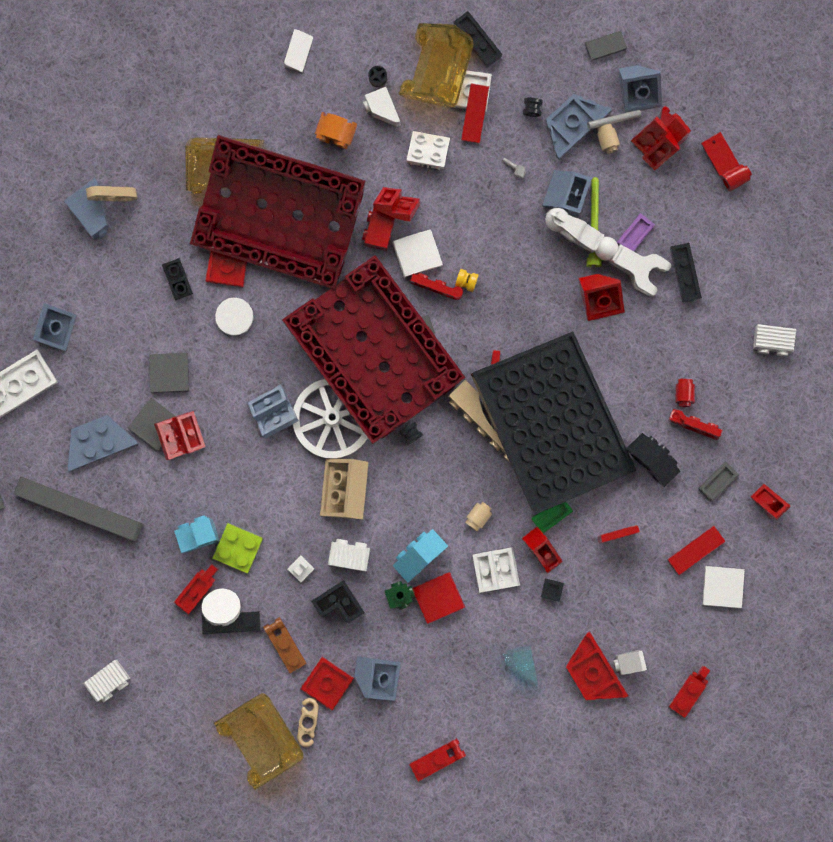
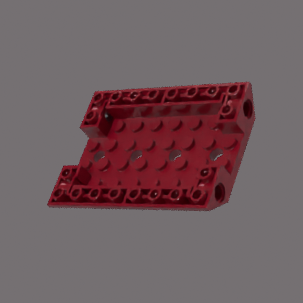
(272, 234)
(394, 337)

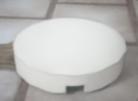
(234, 316)
(221, 607)

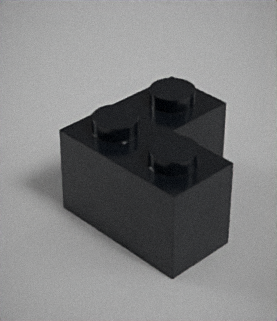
(654, 458)
(338, 597)

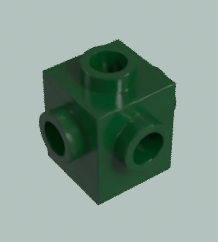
(391, 595)

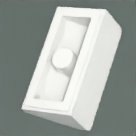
(298, 51)

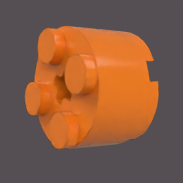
(335, 129)

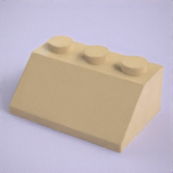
(344, 488)

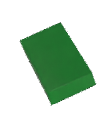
(550, 517)

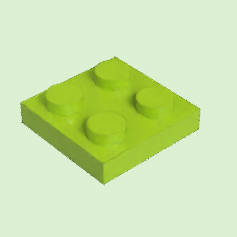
(237, 548)

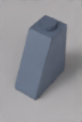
(90, 213)

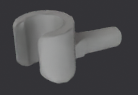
(519, 170)

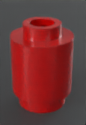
(685, 393)

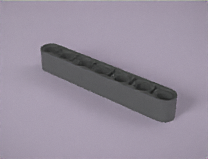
(78, 508)

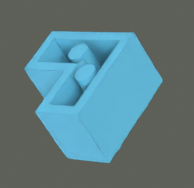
(196, 534)
(419, 554)

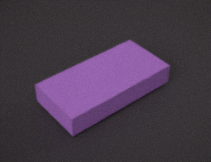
(636, 232)

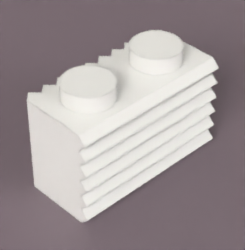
(774, 339)
(348, 555)
(106, 681)

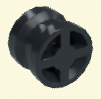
(376, 72)
(532, 107)
(411, 433)

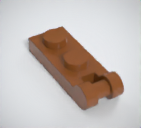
(285, 645)

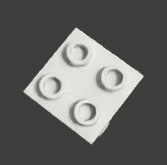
(428, 150)

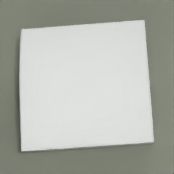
(417, 253)
(496, 570)

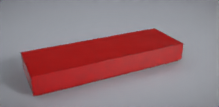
(475, 113)
(696, 550)

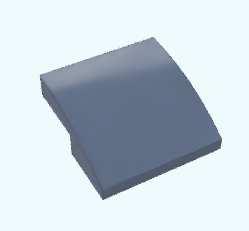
(273, 411)

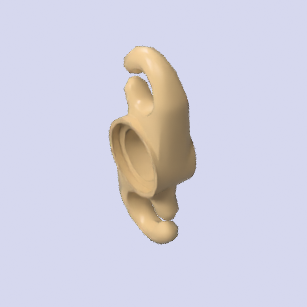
(312, 714)

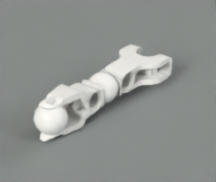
(607, 249)

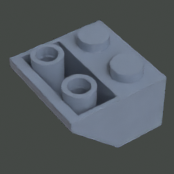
(567, 191)

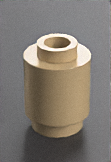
(608, 138)
(478, 516)

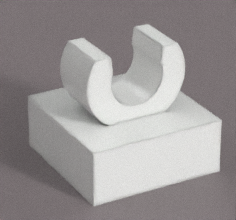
(300, 568)

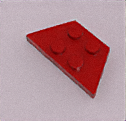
(593, 672)

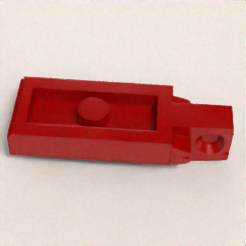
(693, 423)
(196, 589)
(690, 692)

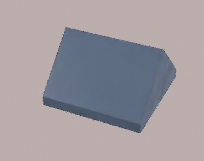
(54, 327)

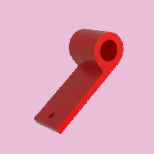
(725, 163)

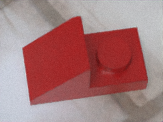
(770, 502)

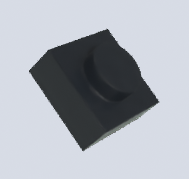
(552, 590)

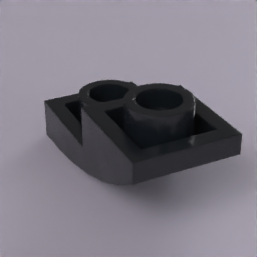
(177, 279)

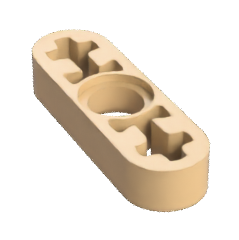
(108, 193)

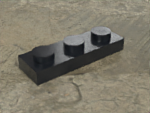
(482, 43)
(685, 272)
(245, 622)

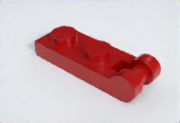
(437, 286)
(436, 760)

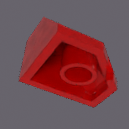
(675, 125)

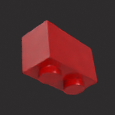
(379, 230)

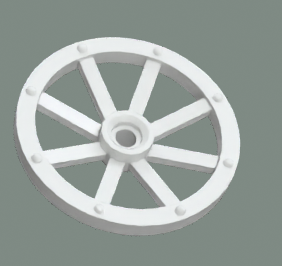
(325, 420)

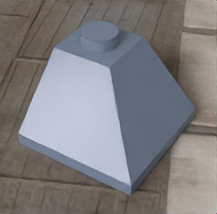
(640, 88)
(377, 677)

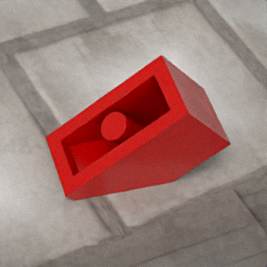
(542, 549)

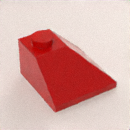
(601, 296)

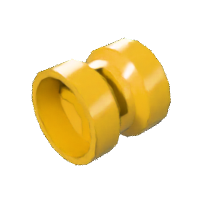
(462, 279)

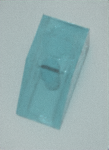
(522, 663)

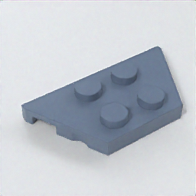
(570, 121)
(96, 441)

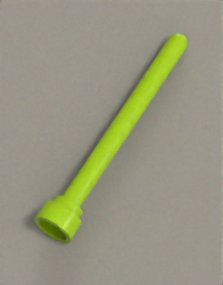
(592, 258)

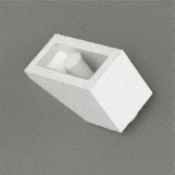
(381, 106)
(630, 662)

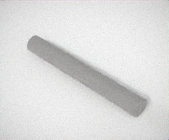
(614, 119)

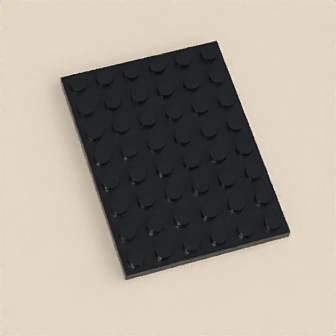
(553, 422)

